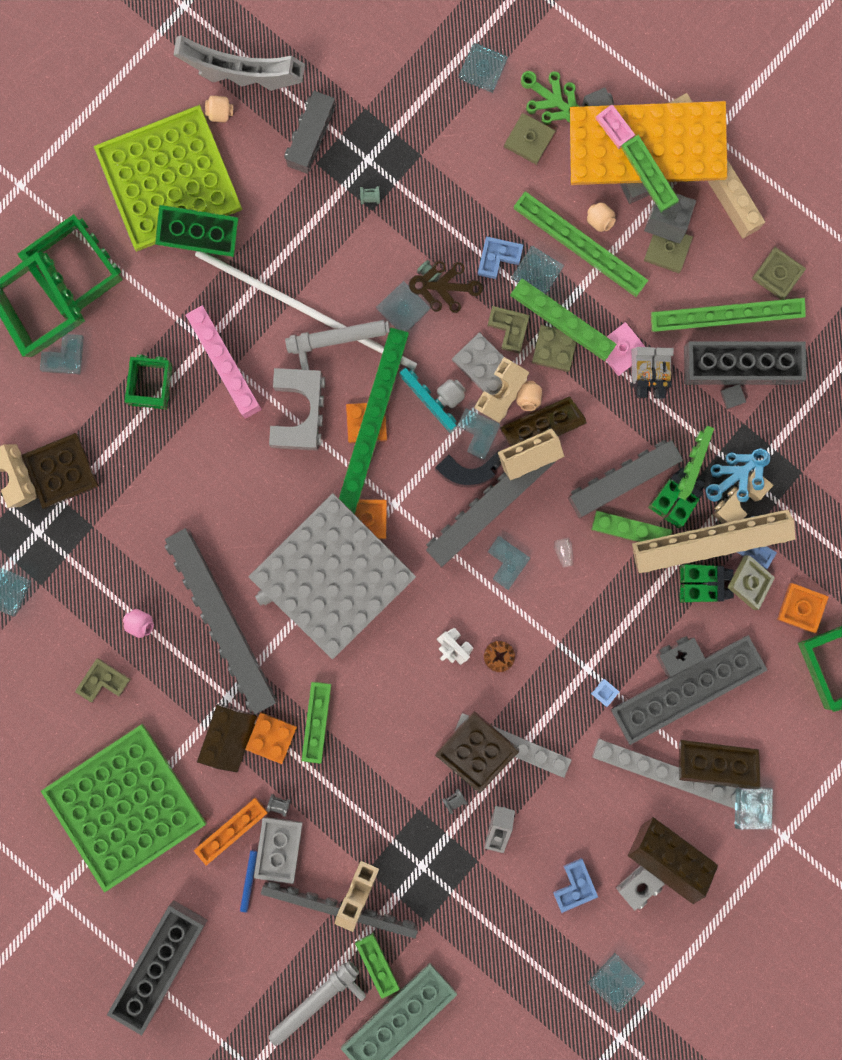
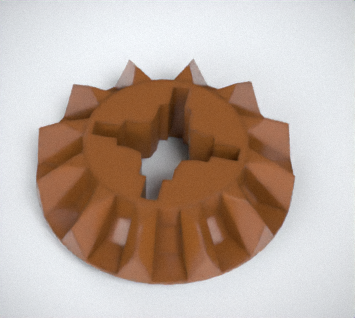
(499, 666)

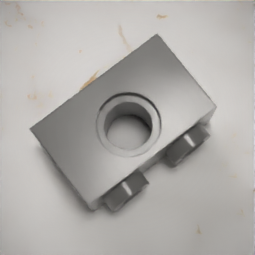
(629, 891)

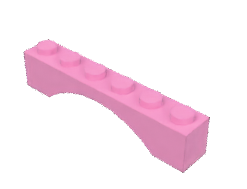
(223, 362)

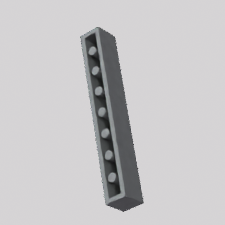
(480, 515)

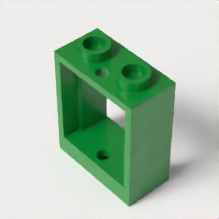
(148, 402)

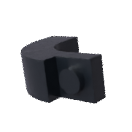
(466, 477)

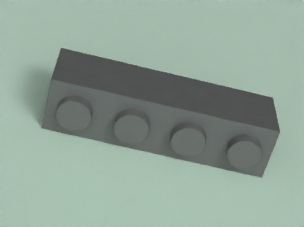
(310, 132)

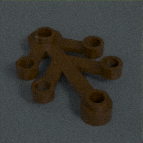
(443, 286)

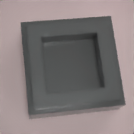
(733, 396)

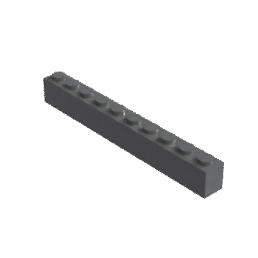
(221, 621)

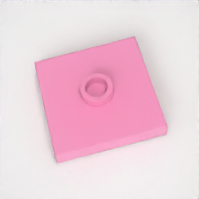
(621, 357)

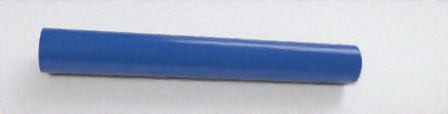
(248, 881)

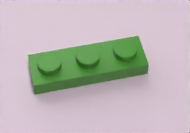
(377, 965)

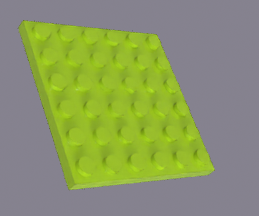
(166, 165)

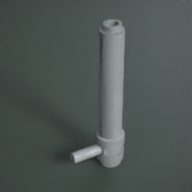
(307, 341)
(337, 982)

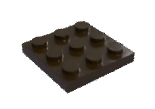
(60, 470)
(477, 752)

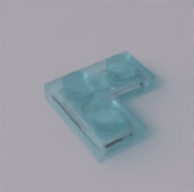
(68, 360)
(483, 430)
(512, 560)

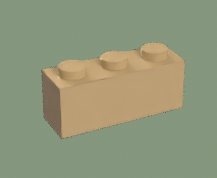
(531, 454)

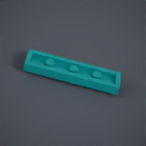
(434, 406)

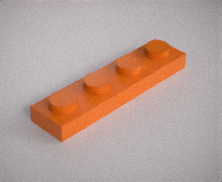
(230, 831)

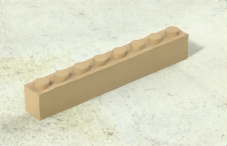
(734, 197)
(714, 541)

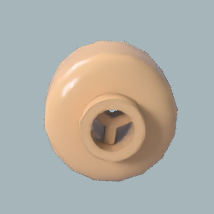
(218, 109)
(601, 217)
(529, 396)

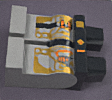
(651, 370)

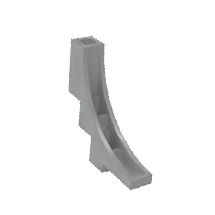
(217, 66)

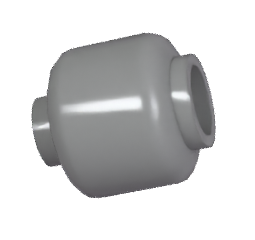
(451, 393)

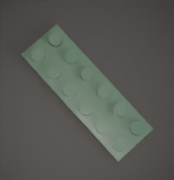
(401, 1017)

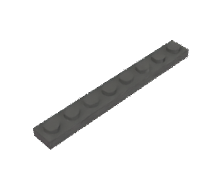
(332, 907)

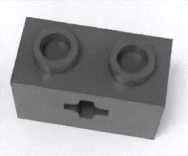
(691, 655)

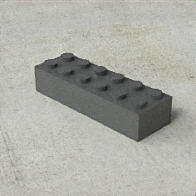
(744, 363)
(157, 967)

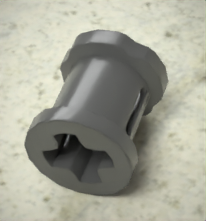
(454, 801)
(278, 805)

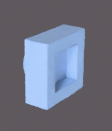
(605, 692)

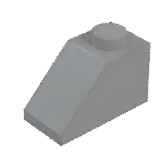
(499, 829)

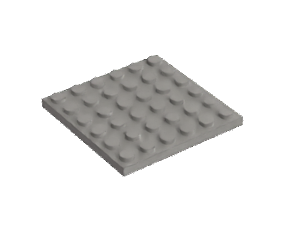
(332, 576)

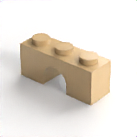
(512, 379)
(20, 488)
(730, 509)
(356, 896)

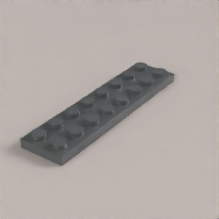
(688, 690)

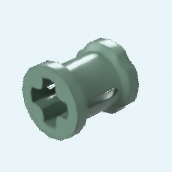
(370, 195)
(425, 267)

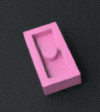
(615, 126)

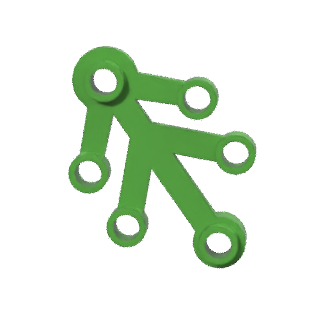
(553, 99)

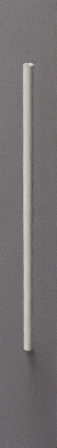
(292, 302)

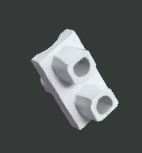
(451, 649)

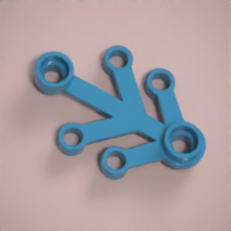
(739, 473)

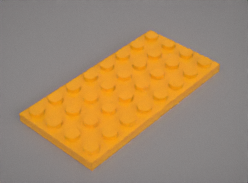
(681, 137)

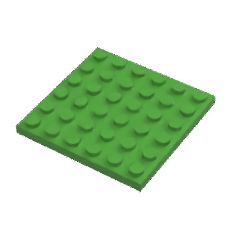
(123, 807)

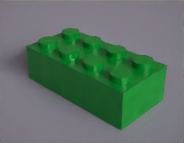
(196, 230)

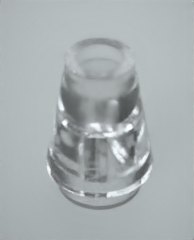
(564, 551)

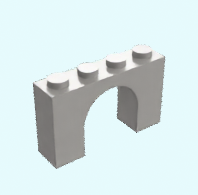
(305, 435)

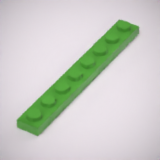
(580, 244)
(728, 314)

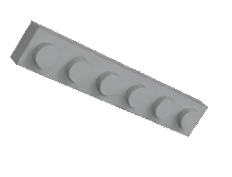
(533, 753)

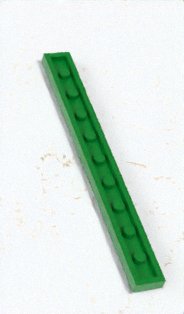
(373, 418)

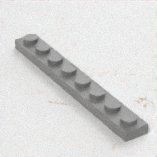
(661, 772)

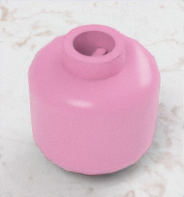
(138, 623)

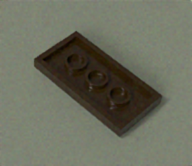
(559, 417)
(719, 764)

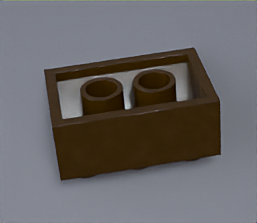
(226, 738)

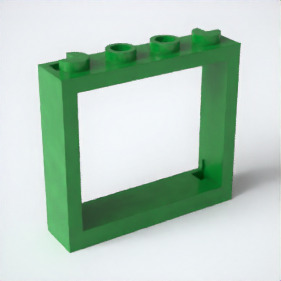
(54, 236)
(64, 296)
(814, 668)

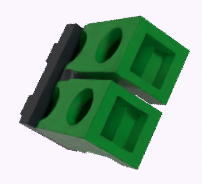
(669, 495)
(711, 582)

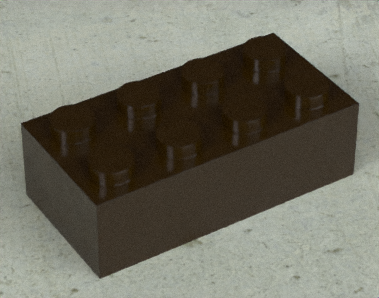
(673, 860)

